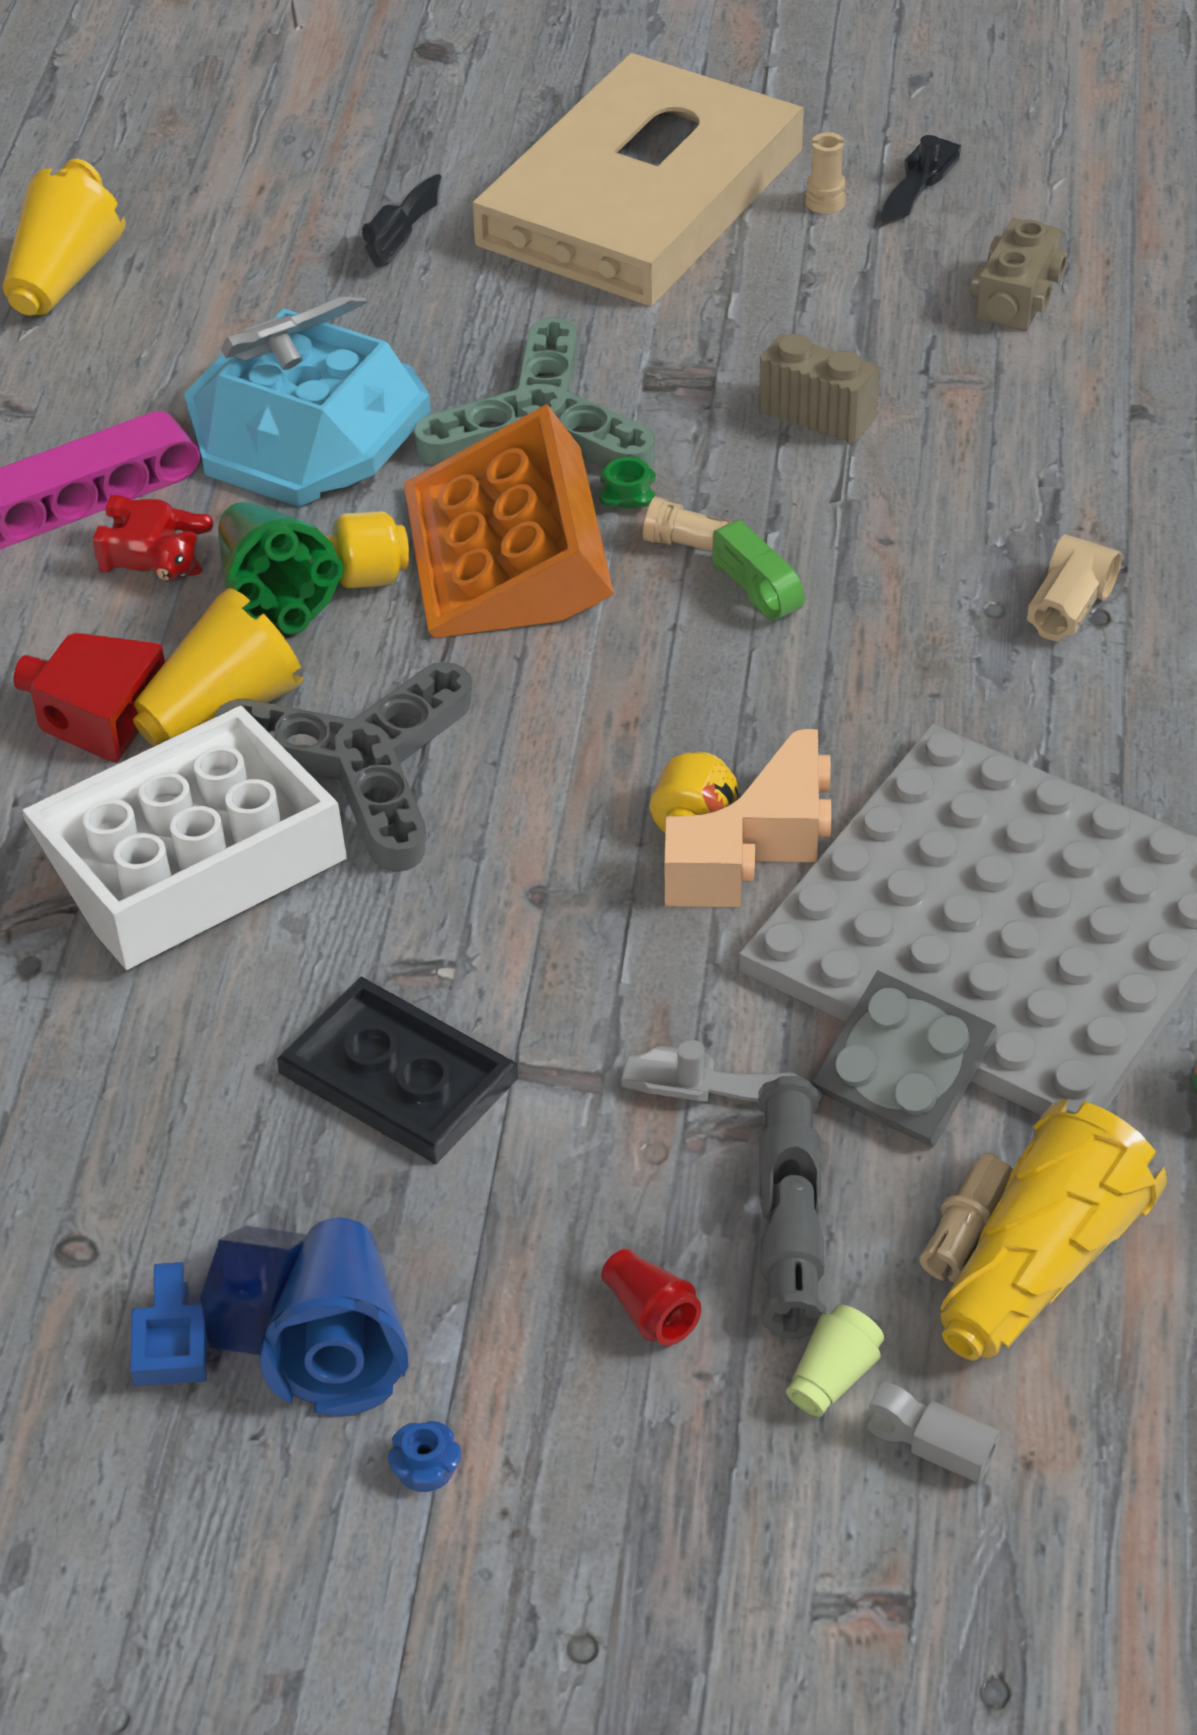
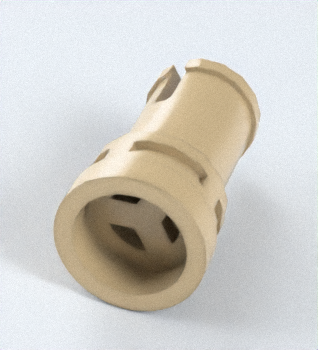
(826, 183)
(673, 524)

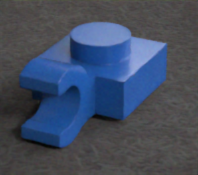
(169, 1337)

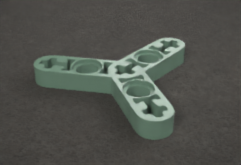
(444, 433)

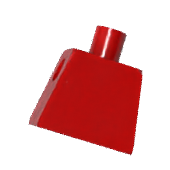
(90, 690)

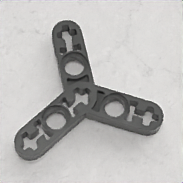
(339, 755)

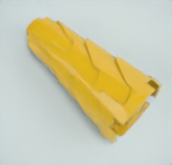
(1061, 1207)

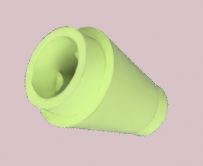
(834, 1359)

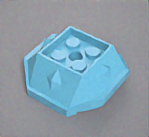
(305, 425)

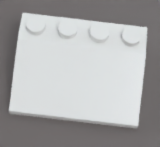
(187, 835)

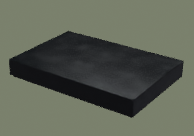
(398, 1069)

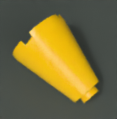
(58, 239)
(216, 662)

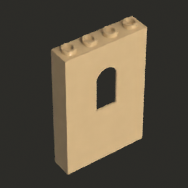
(625, 221)

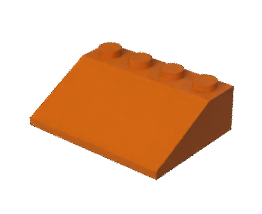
(507, 531)

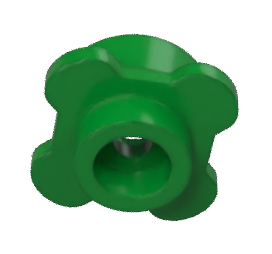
(627, 483)

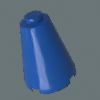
(335, 1325)

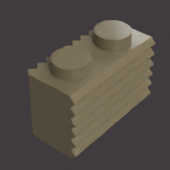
(818, 387)

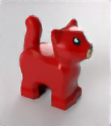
(147, 540)

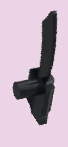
(923, 168)
(393, 224)

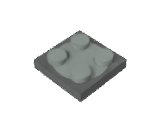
(905, 1058)

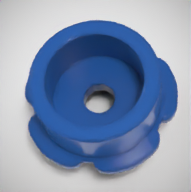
(428, 1470)

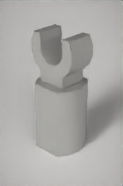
(934, 1432)

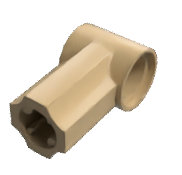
(1075, 579)

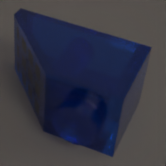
(246, 1285)

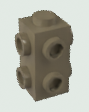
(1019, 274)

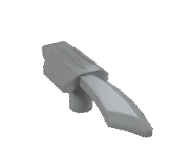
(274, 333)
(690, 1075)

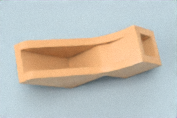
(769, 823)

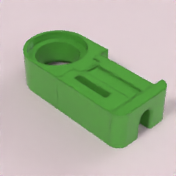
(758, 569)

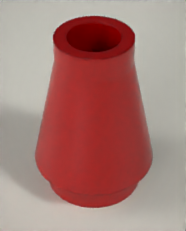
(655, 1299)

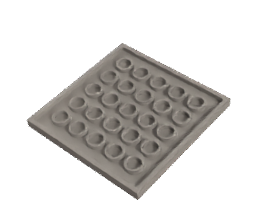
(1008, 903)

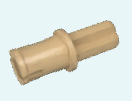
(965, 1218)

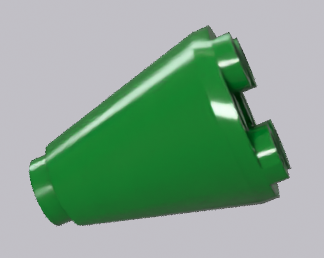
(277, 564)

